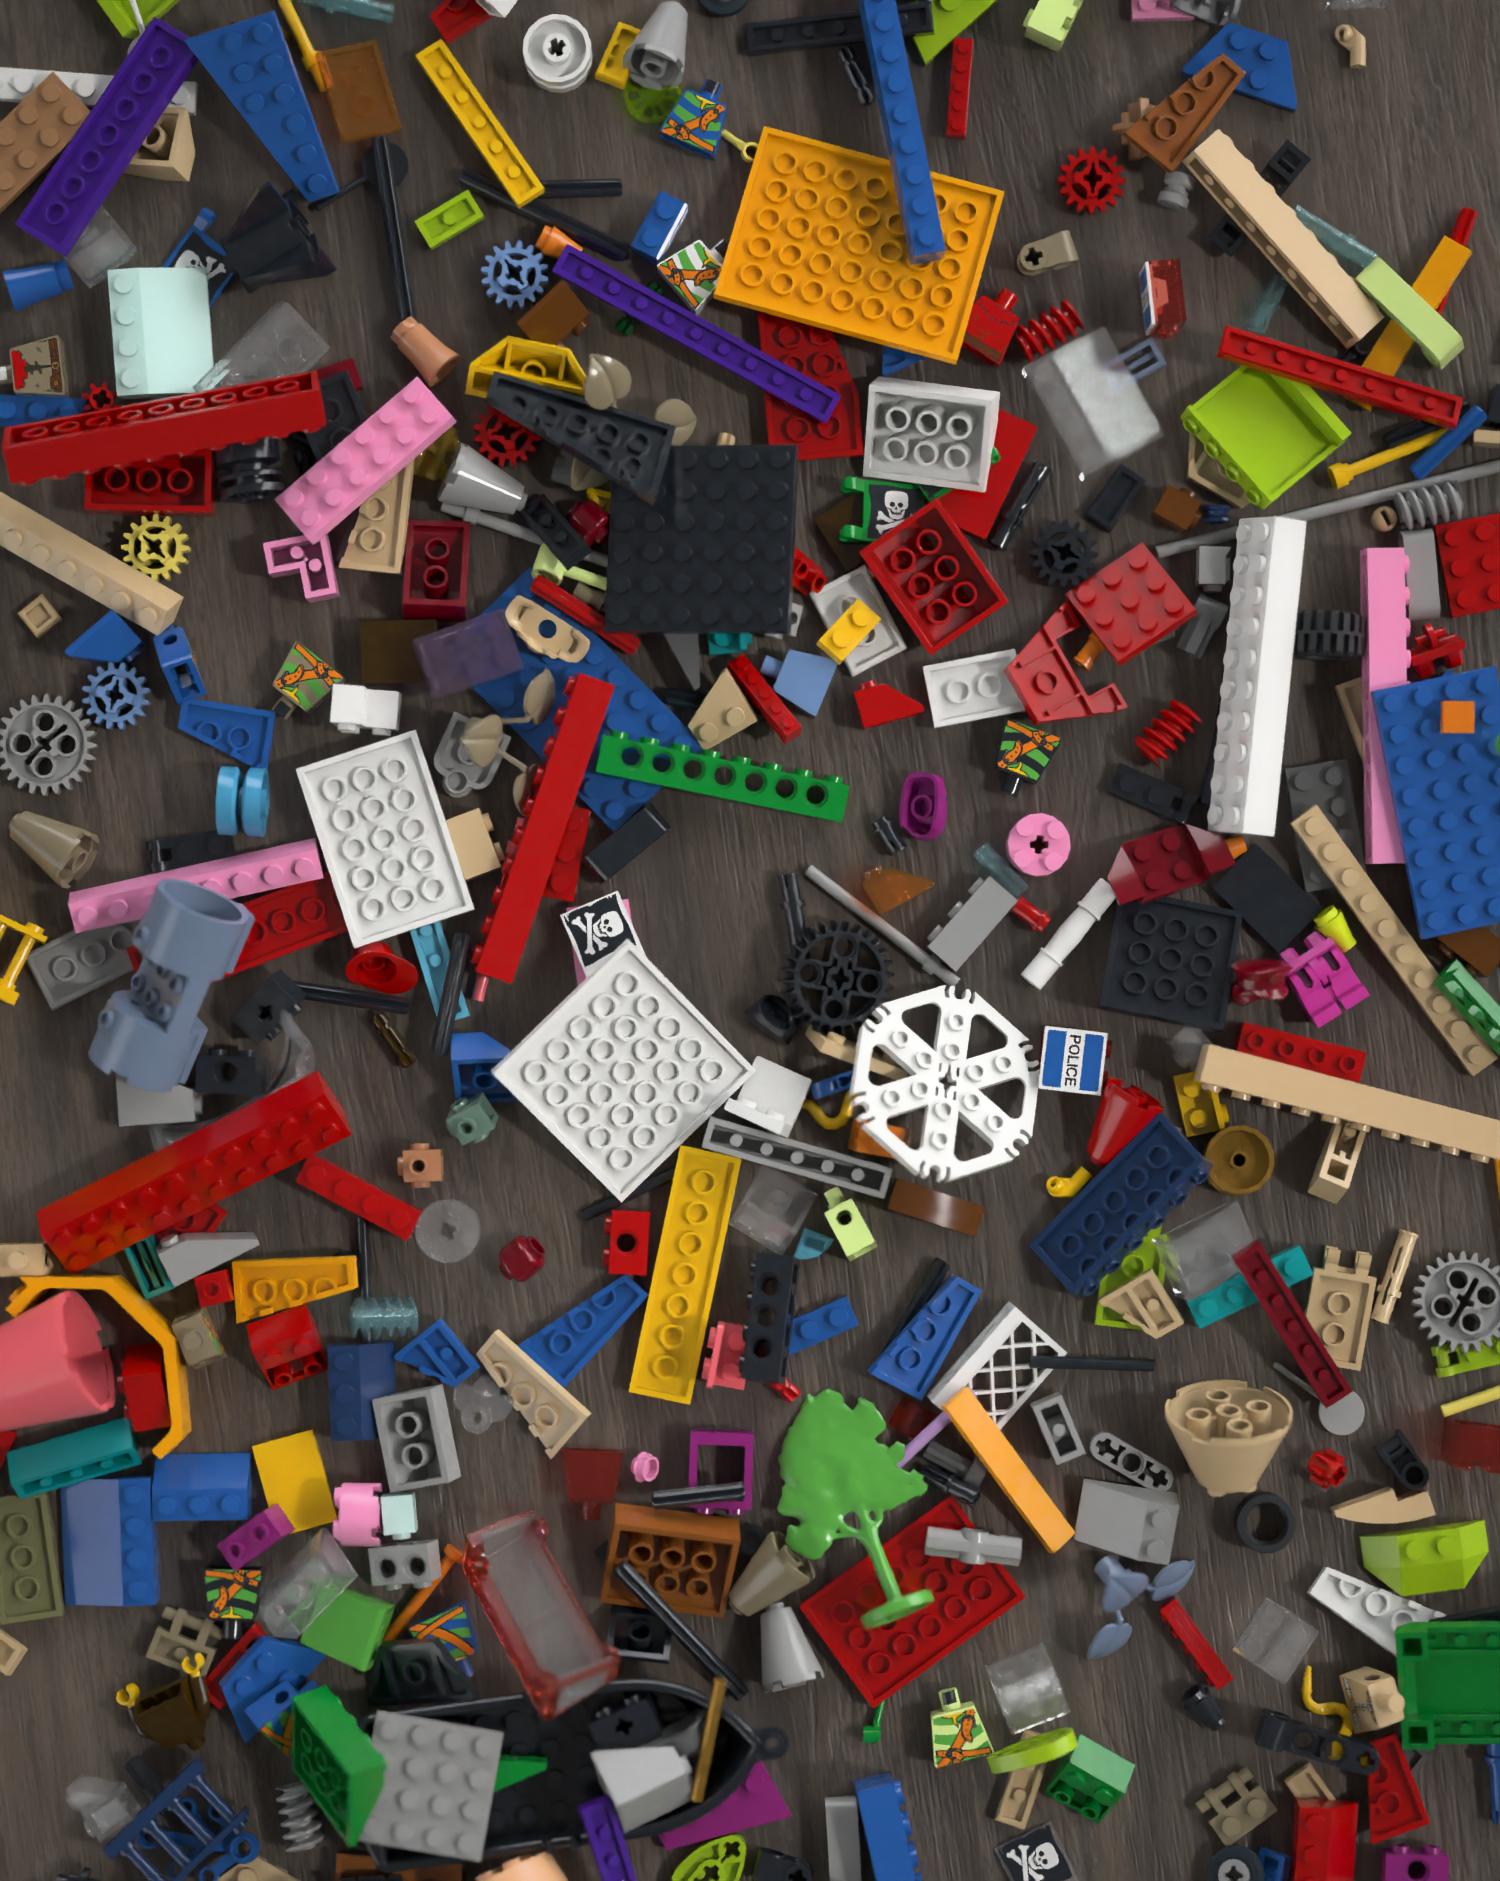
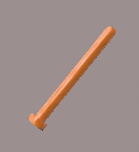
(451, 1556)

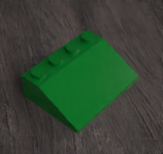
(335, 1761)

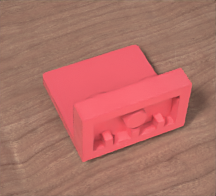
(724, 1365)

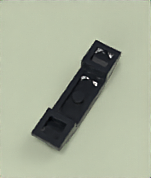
(1280, 173)

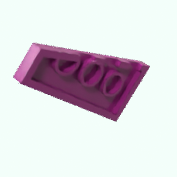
(751, 1805)

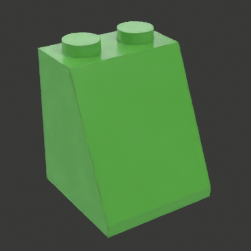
(351, 1628)

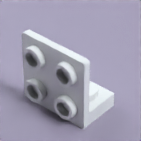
(771, 1097)

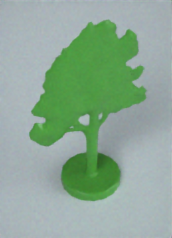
(837, 1469)

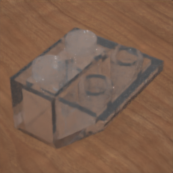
(1275, 1640)
(1027, 1688)
(103, 1803)

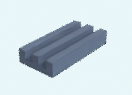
(1154, 353)

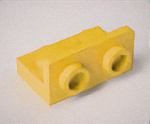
(1198, 1107)

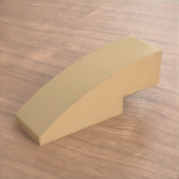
(1385, 1507)

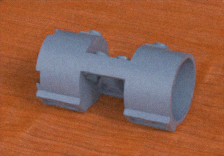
(185, 944)

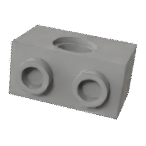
(1057, 1428)

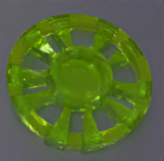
(650, 99)

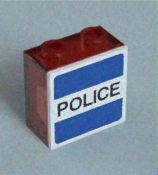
(1162, 298)
(1073, 1060)

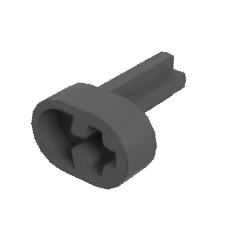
(970, 1471)

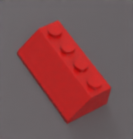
(1323, 1840)

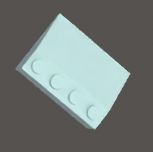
(159, 330)

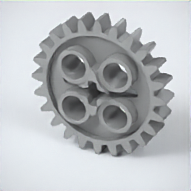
(65, 766)
(1438, 1288)

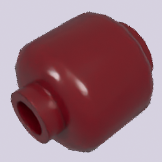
(590, 522)
(522, 1258)

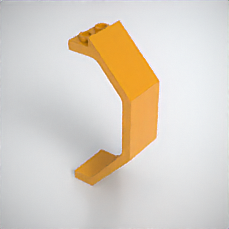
(142, 1311)

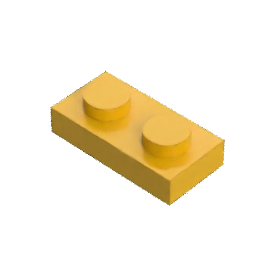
(848, 631)

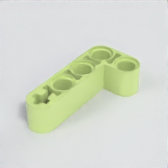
(1411, 312)

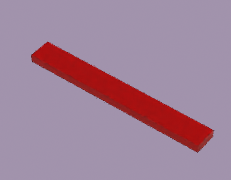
(1339, 377)

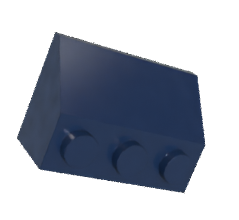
(355, 1378)

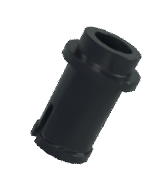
(887, 834)

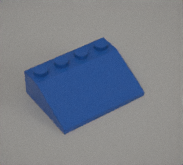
(110, 1542)

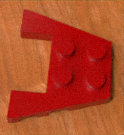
(1049, 683)

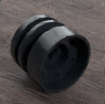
(249, 473)

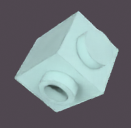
(399, 1514)

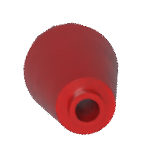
(1119, 1119)

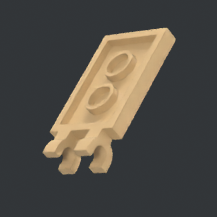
(1341, 1306)

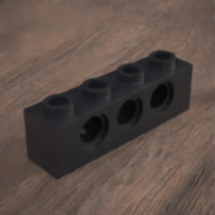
(774, 1366)

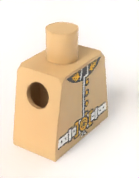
(1371, 1699)

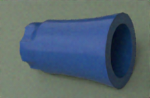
(37, 283)

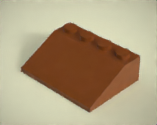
(677, 1553)

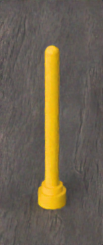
(1341, 474)

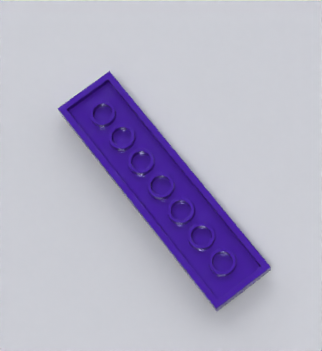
(109, 137)

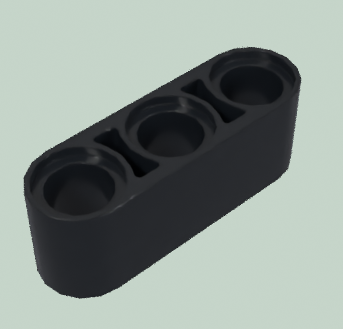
(626, 843)

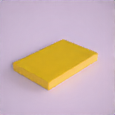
(296, 1479)

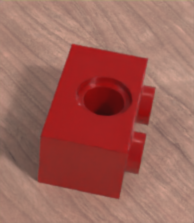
(632, 1261)

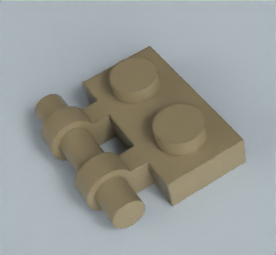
(172, 1647)
(1241, 1814)

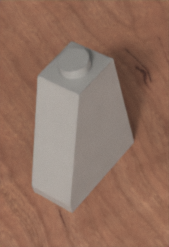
(150, 1107)

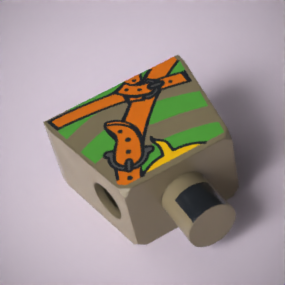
(304, 682)
(197, 1337)

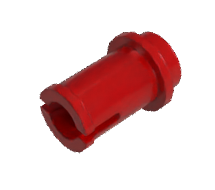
(1031, 915)

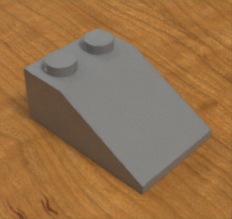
(1127, 1520)

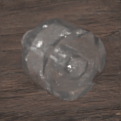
(441, 1247)

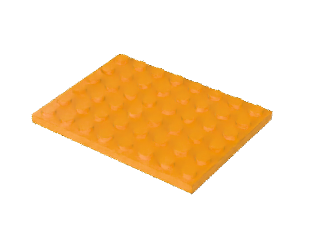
(830, 250)

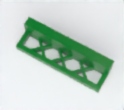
(1471, 1001)

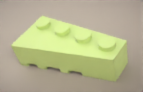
(1051, 21)

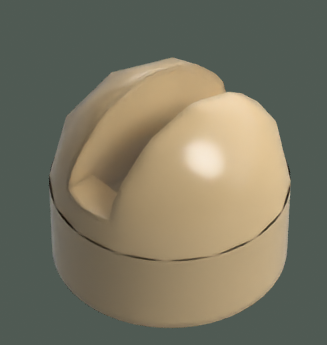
(1379, 522)

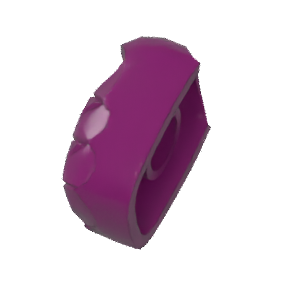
(923, 806)

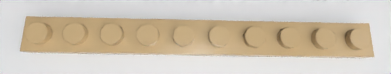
(1391, 938)

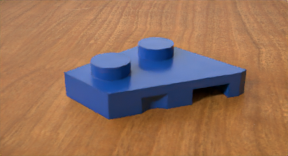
(439, 1354)

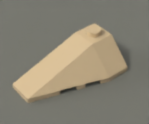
(167, 149)

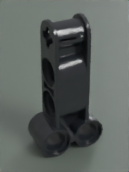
(1278, 1732)

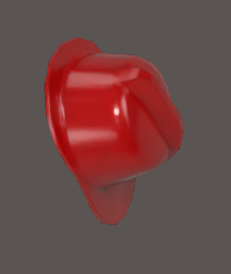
(380, 969)

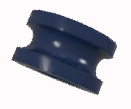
(1217, 514)

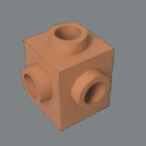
(433, 1165)

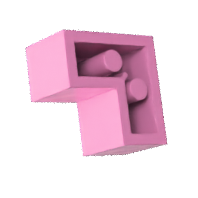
(313, 562)

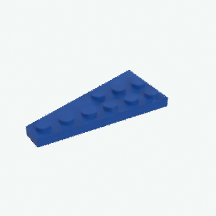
(262, 83)

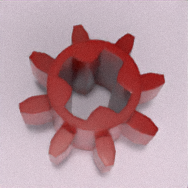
(95, 392)
(1326, 1468)

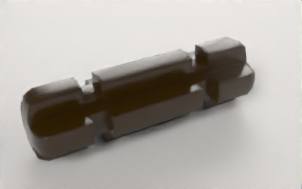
(393, 1040)

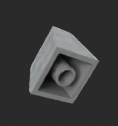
(643, 1782)

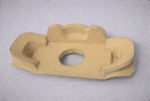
(526, 617)

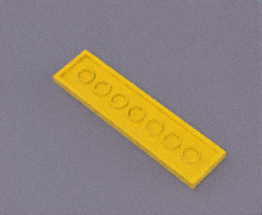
(685, 1274)

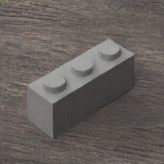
(970, 922)

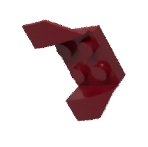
(1167, 863)

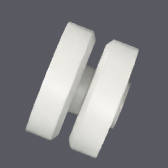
(552, 35)

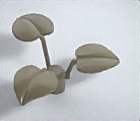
(610, 381)
(484, 735)

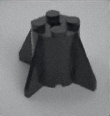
(273, 242)

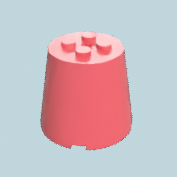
(54, 1364)

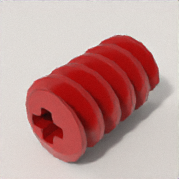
(1048, 330)
(1166, 731)

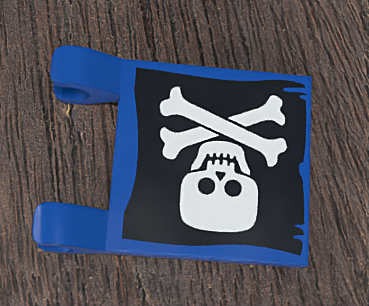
(200, 251)

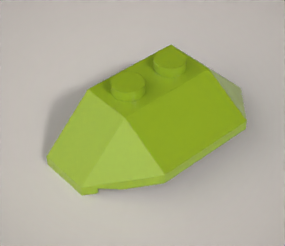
(1426, 1557)

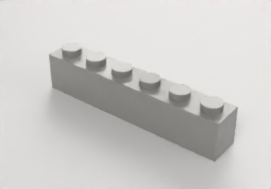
(797, 1157)

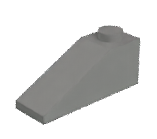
(196, 1253)

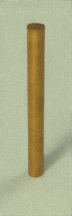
(708, 1739)

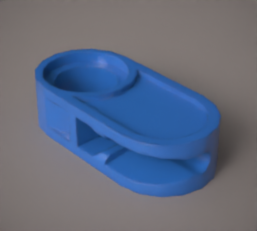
(833, 1084)

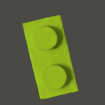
(449, 219)

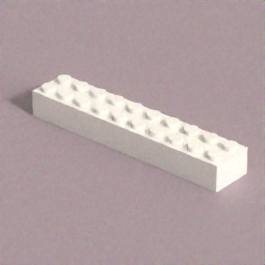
(1256, 676)

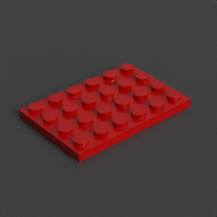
(898, 1652)

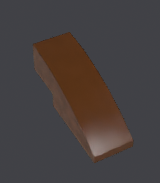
(935, 1207)

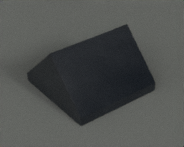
(638, 1635)

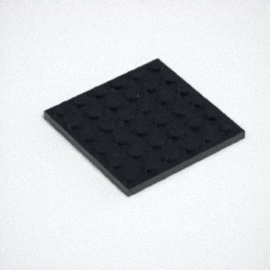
(710, 548)

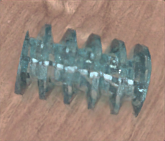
(383, 1314)

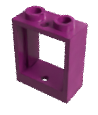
(724, 1438)

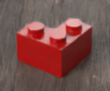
(145, 1387)

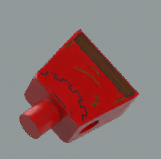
(991, 327)

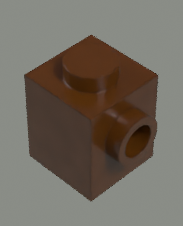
(1178, 509)

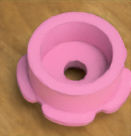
(644, 1467)

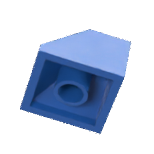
(108, 642)
(472, 1061)

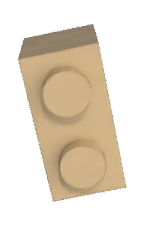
(474, 844)

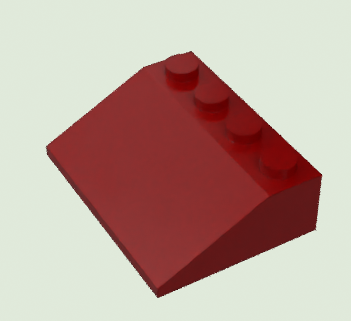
(934, 576)

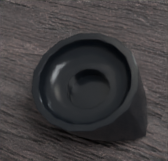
(774, 1018)

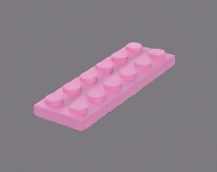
(365, 460)

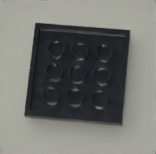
(1171, 962)

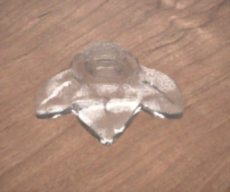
(481, 1398)

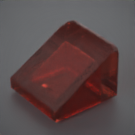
(911, 1418)

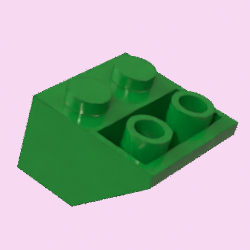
(1090, 1779)

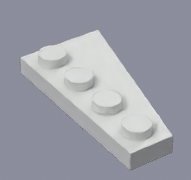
(1368, 1607)

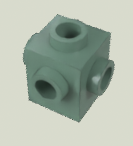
(471, 1119)

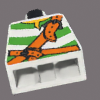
(694, 273)

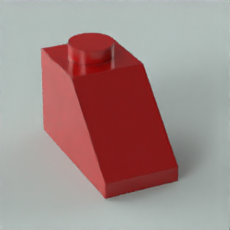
(883, 705)

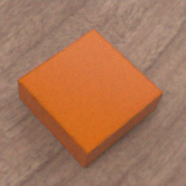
(1457, 716)

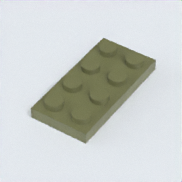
(28, 1561)

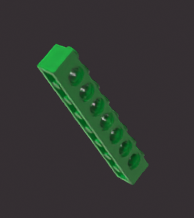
(829, 807)

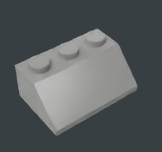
(416, 1438)

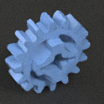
(504, 282)
(113, 710)

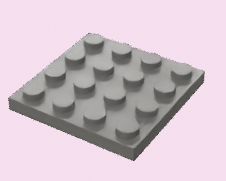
(433, 1785)

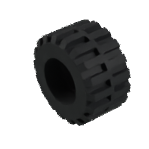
(1329, 635)

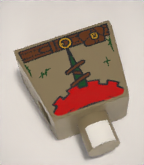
(37, 369)

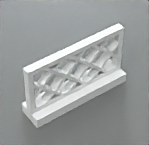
(982, 1350)

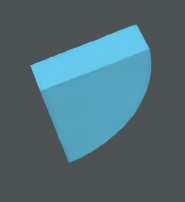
(812, 1244)

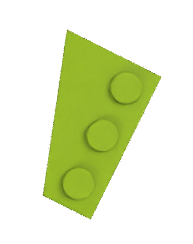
(949, 21)

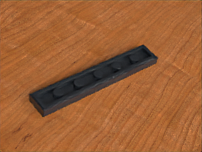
(829, 30)

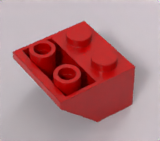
(288, 1346)

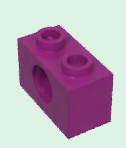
(256, 1537)
(1399, 1856)

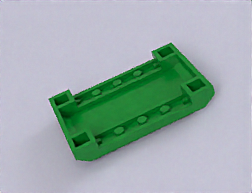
(1449, 1683)

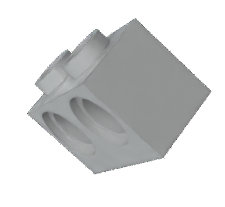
(404, 1559)

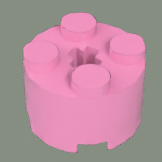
(1026, 831)
(358, 1514)

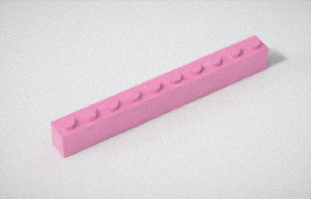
(1383, 666)

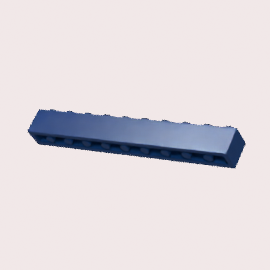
(902, 130)

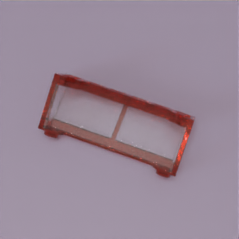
(536, 1613)

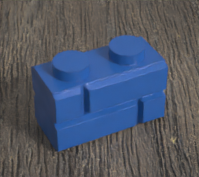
(659, 228)

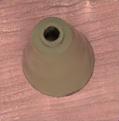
(57, 847)
(769, 1576)

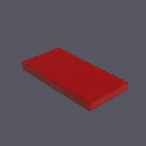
(977, 510)

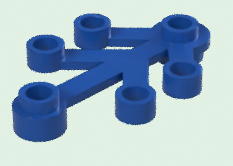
(226, 1845)

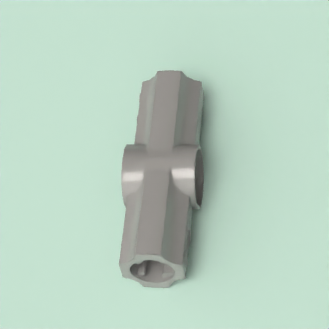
(973, 1546)

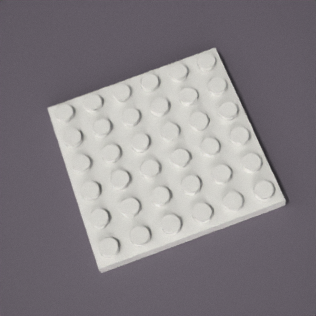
(623, 1070)

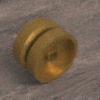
(1255, 1169)

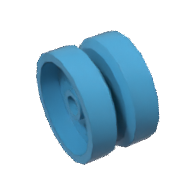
(242, 801)

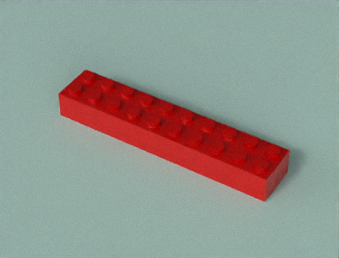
(163, 428)
(193, 1173)

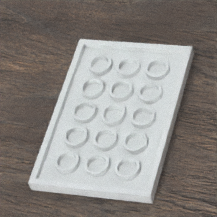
(385, 839)

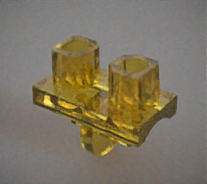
(430, 461)

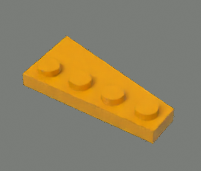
(283, 1283)

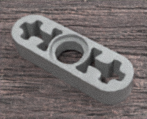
(1106, 1458)

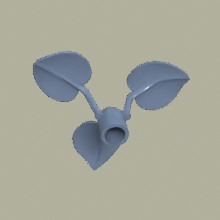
(1123, 1587)

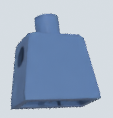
(801, 679)

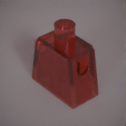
(591, 1478)

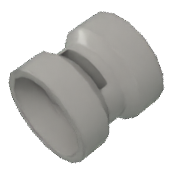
(1175, 192)

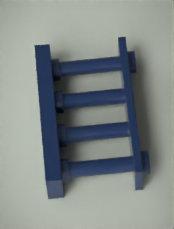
(170, 1800)

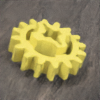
(165, 539)

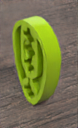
(1033, 1750)
(710, 1854)

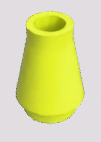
(1333, 924)

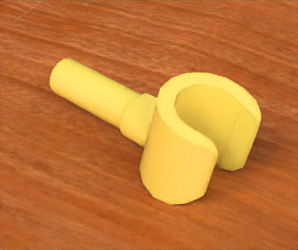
(740, 145)

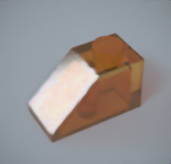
(892, 887)

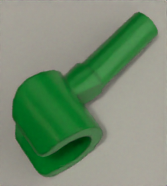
(872, 1734)

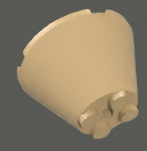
(1228, 1432)

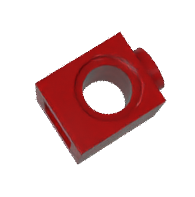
(214, 1288)

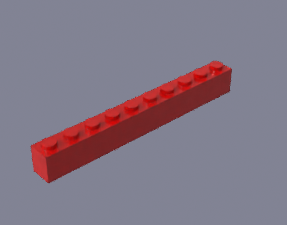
(542, 827)

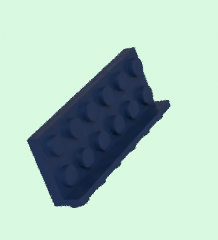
(1121, 1206)

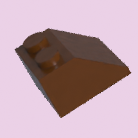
(555, 317)

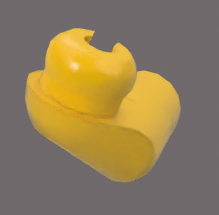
(1068, 1186)

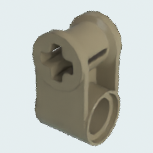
(1052, 253)

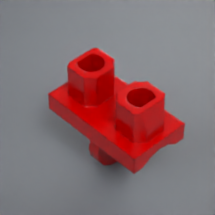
(807, 574)
(1435, 645)

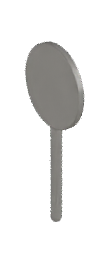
(1341, 1417)

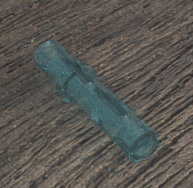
(364, 8)
(1336, 239)

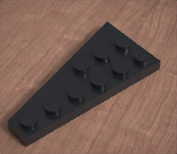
(609, 440)

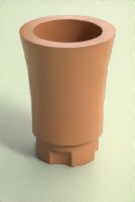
(425, 351)

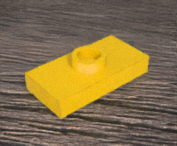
(611, 68)

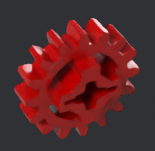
(1103, 181)
(492, 437)

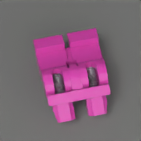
(1323, 979)

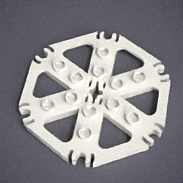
(924, 1090)

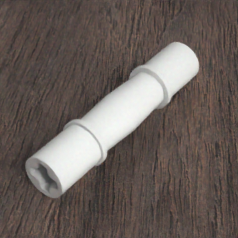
(1069, 934)

